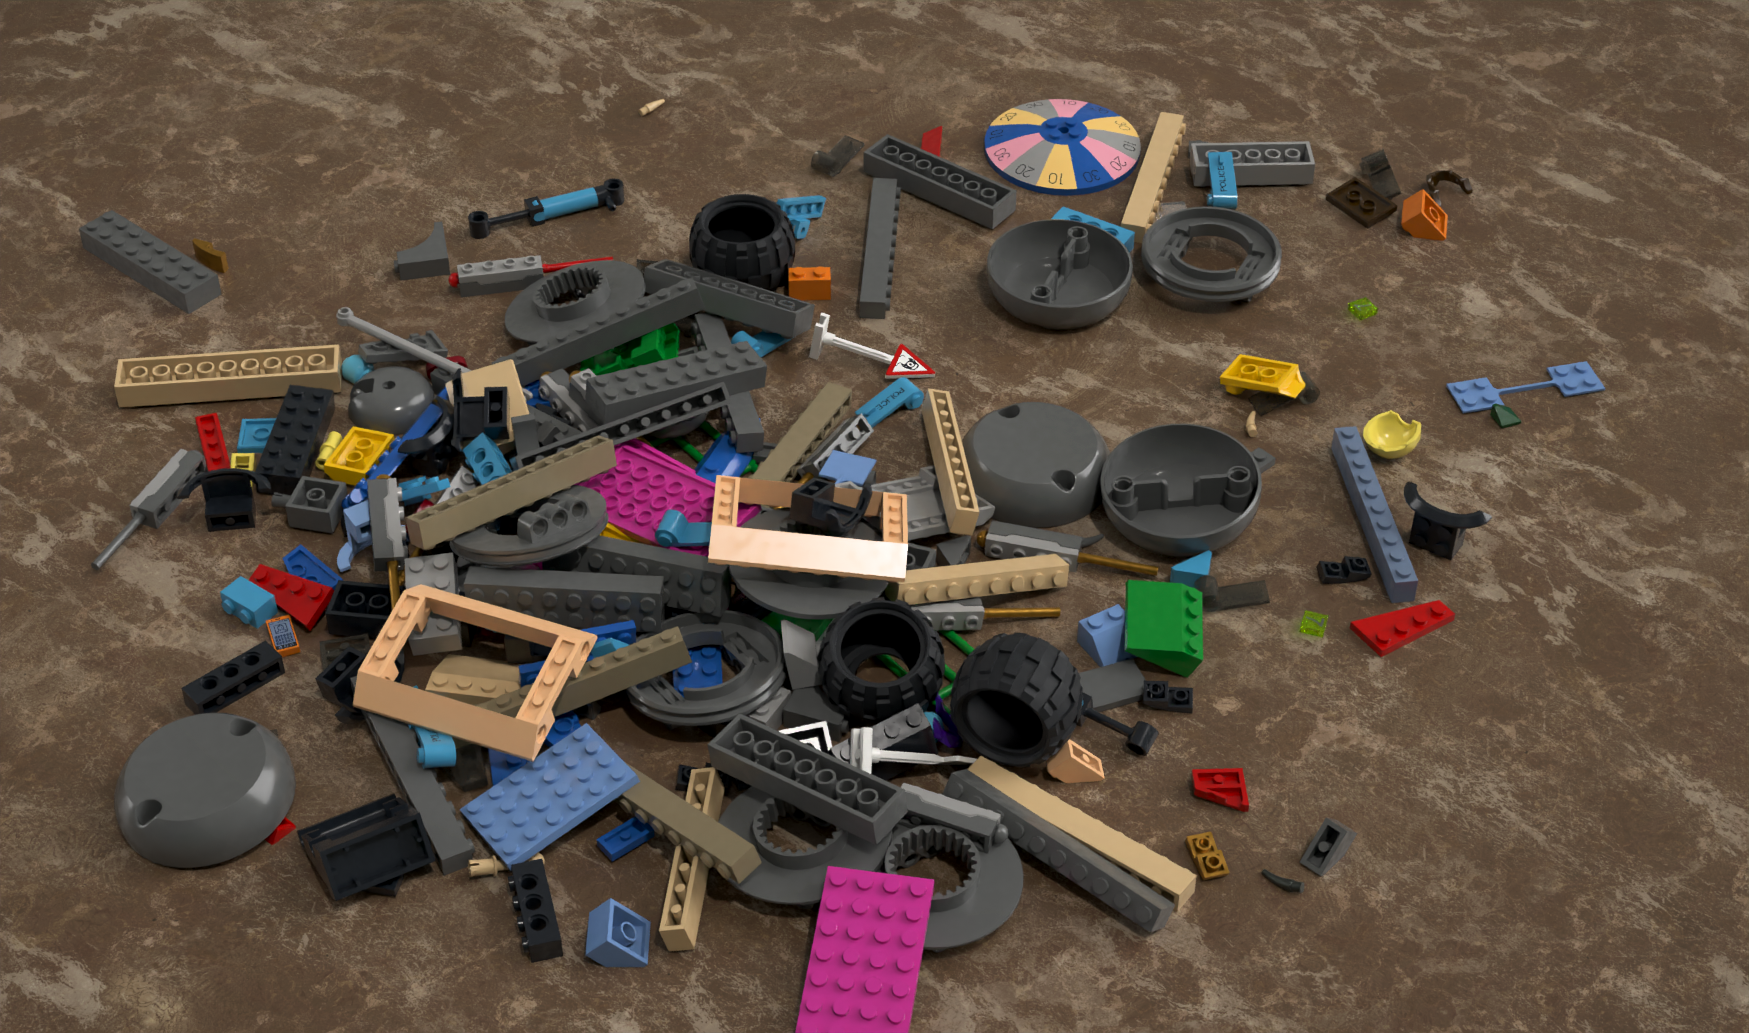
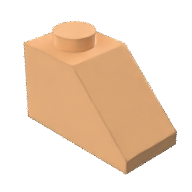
(1075, 764)

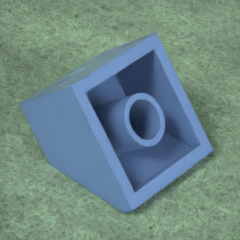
(1104, 636)
(617, 936)

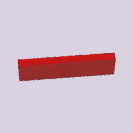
(212, 442)

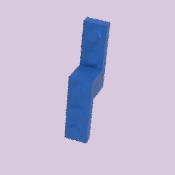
(620, 631)

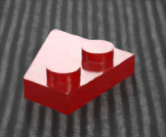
(1221, 786)

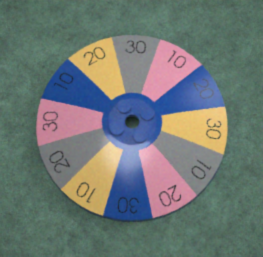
(1033, 153)

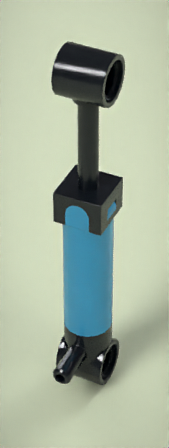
(537, 210)
(1139, 737)

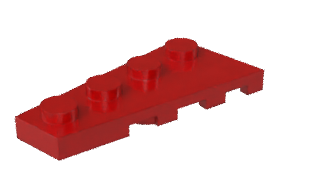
(295, 595)
(1400, 627)

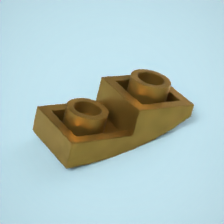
(210, 257)
(1206, 856)

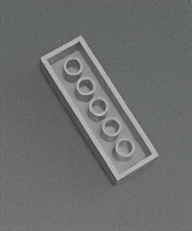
(1257, 162)

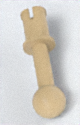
(491, 865)

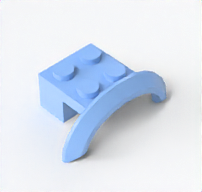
(358, 533)

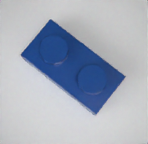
(625, 838)

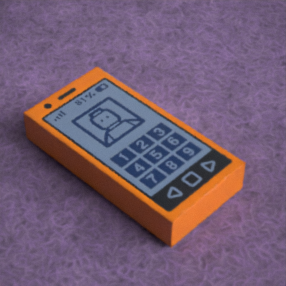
(283, 635)

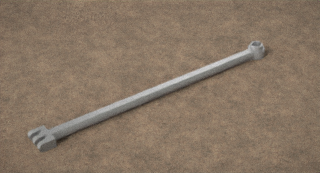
(346, 318)

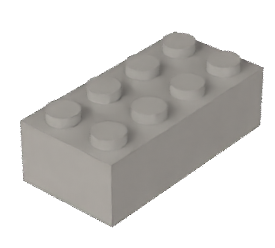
(440, 632)

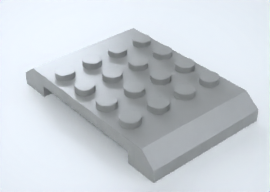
(924, 504)

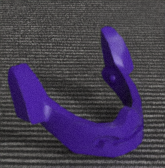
(950, 738)

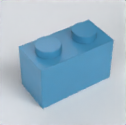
(248, 602)

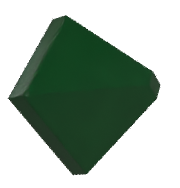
(1504, 416)

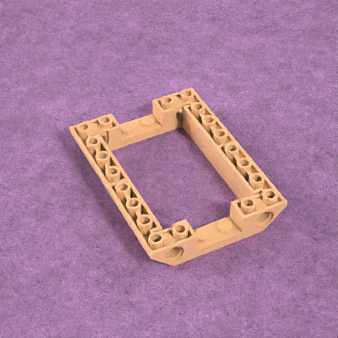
(805, 551)
(514, 736)

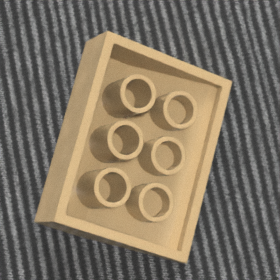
(495, 375)
(473, 679)

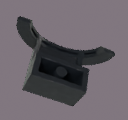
(479, 413)
(434, 450)
(227, 497)
(814, 506)
(1439, 529)
(524, 651)
(336, 683)

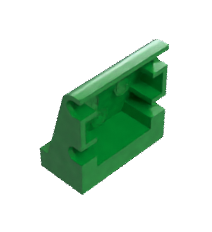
(644, 350)

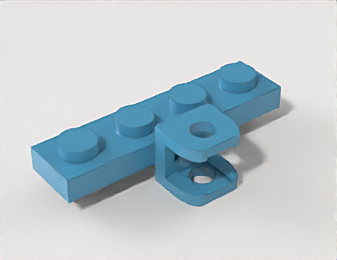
(800, 209)
(415, 492)

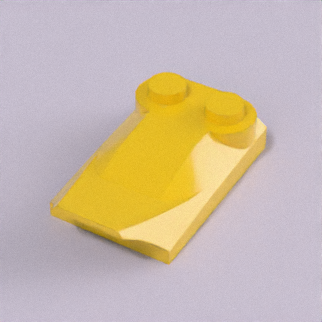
(1262, 375)
(357, 455)

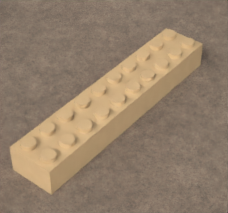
(226, 375)

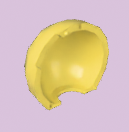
(1391, 436)

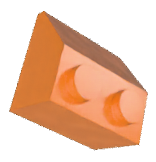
(1424, 217)
(810, 283)

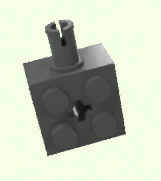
(313, 504)

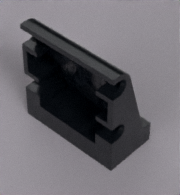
(367, 845)

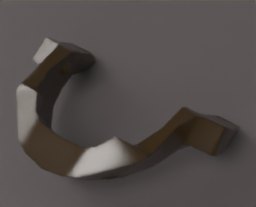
(1433, 178)

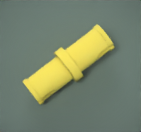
(328, 448)

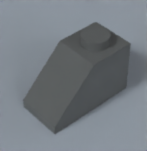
(1328, 846)

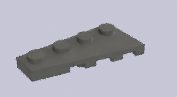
(383, 352)

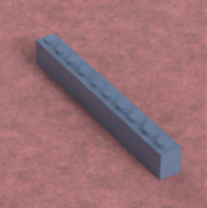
(1374, 515)

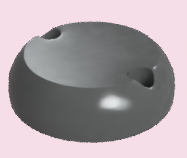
(1059, 273)
(1036, 464)
(1181, 489)
(203, 790)

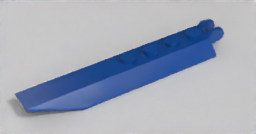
(391, 460)
(723, 460)

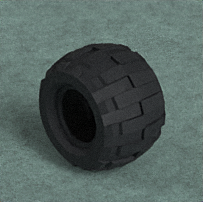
(743, 240)
(875, 630)
(1016, 699)

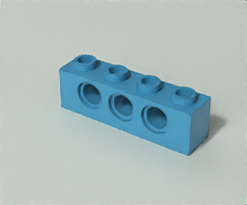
(1124, 235)
(485, 459)

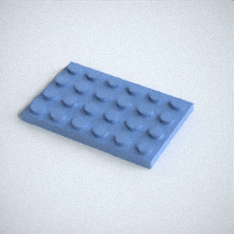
(549, 796)

